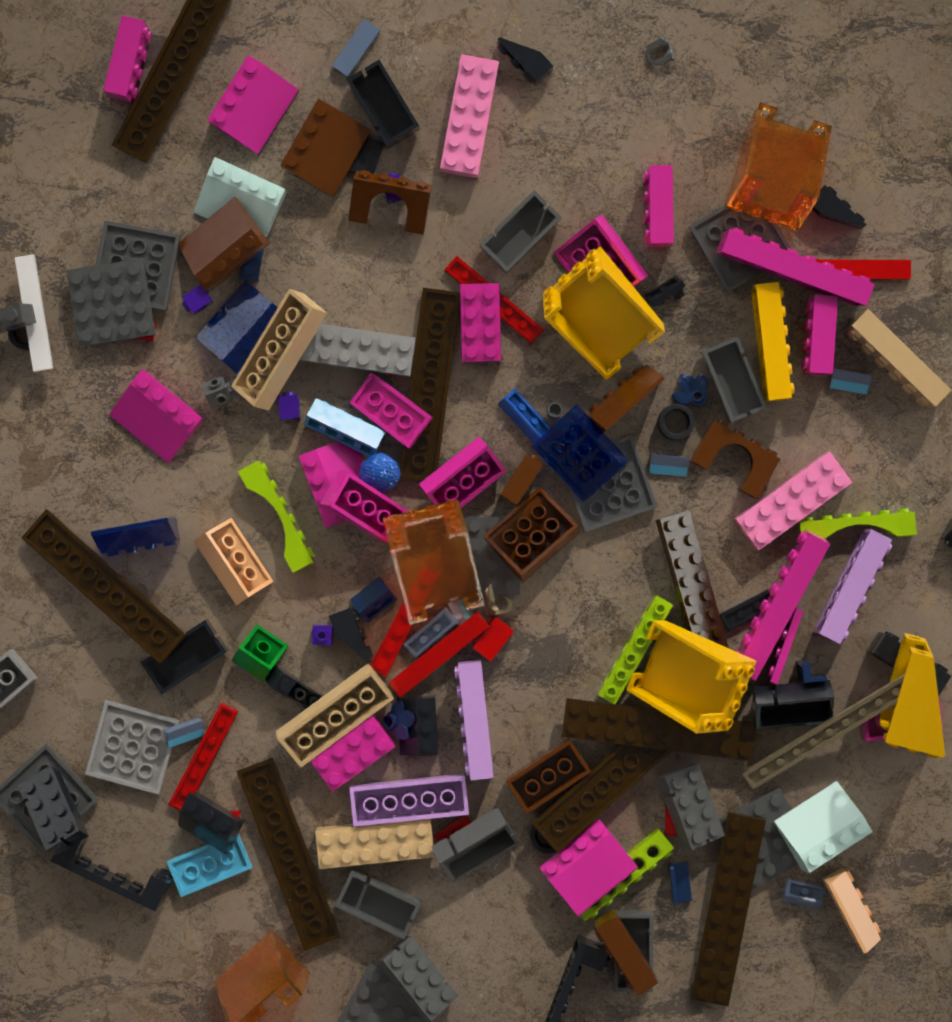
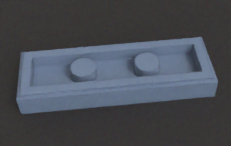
(356, 48)
(430, 632)

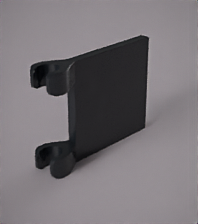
(368, 156)

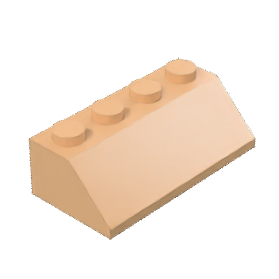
(233, 561)
(852, 909)

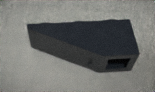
(530, 61)
(836, 210)
(347, 629)
(292, 687)

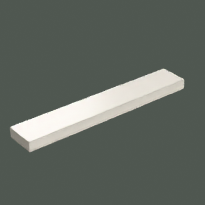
(31, 294)

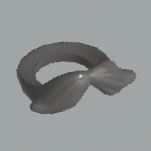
(668, 56)

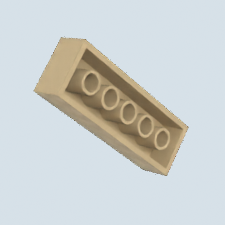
(279, 349)
(897, 359)
(334, 715)
(374, 843)

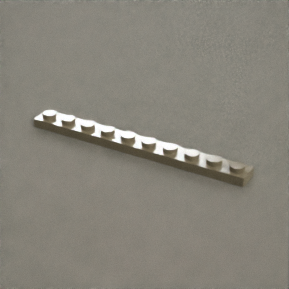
(824, 734)

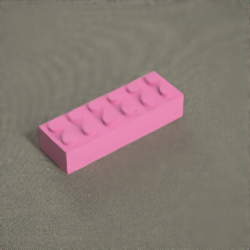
(469, 116)
(792, 500)

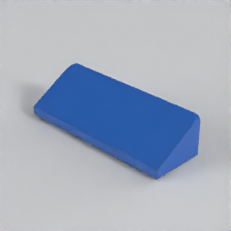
(524, 415)

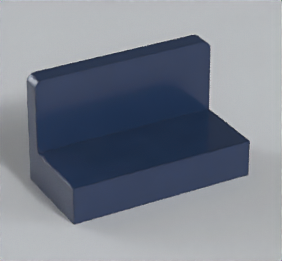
(373, 599)
(804, 673)
(679, 882)

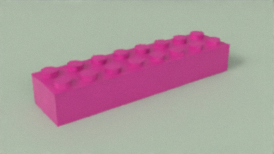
(795, 268)
(783, 598)

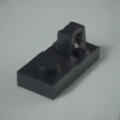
(672, 287)

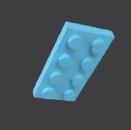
(208, 866)

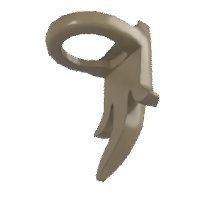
(490, 608)

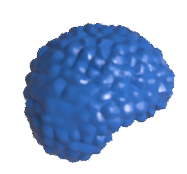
(380, 472)

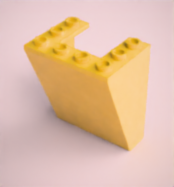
(600, 312)
(692, 679)
(916, 715)

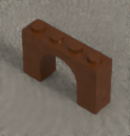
(415, 195)
(762, 461)
(522, 479)

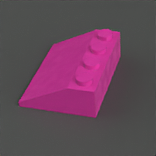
(252, 105)
(601, 234)
(156, 416)
(322, 467)
(588, 867)

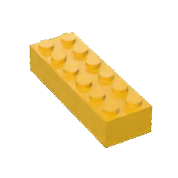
(771, 342)

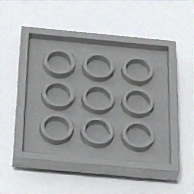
(131, 747)

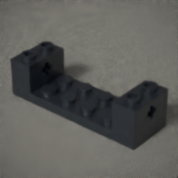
(150, 896)
(584, 952)

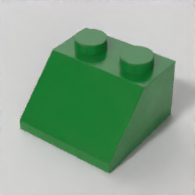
(259, 652)

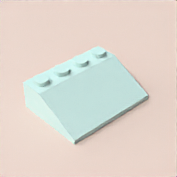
(255, 194)
(822, 827)

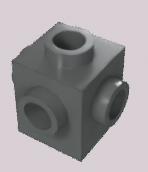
(217, 392)

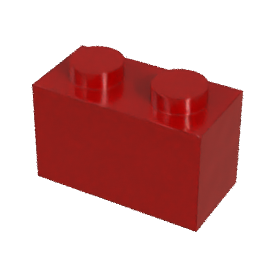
(492, 638)

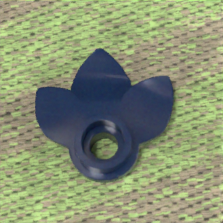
(689, 388)
(399, 720)

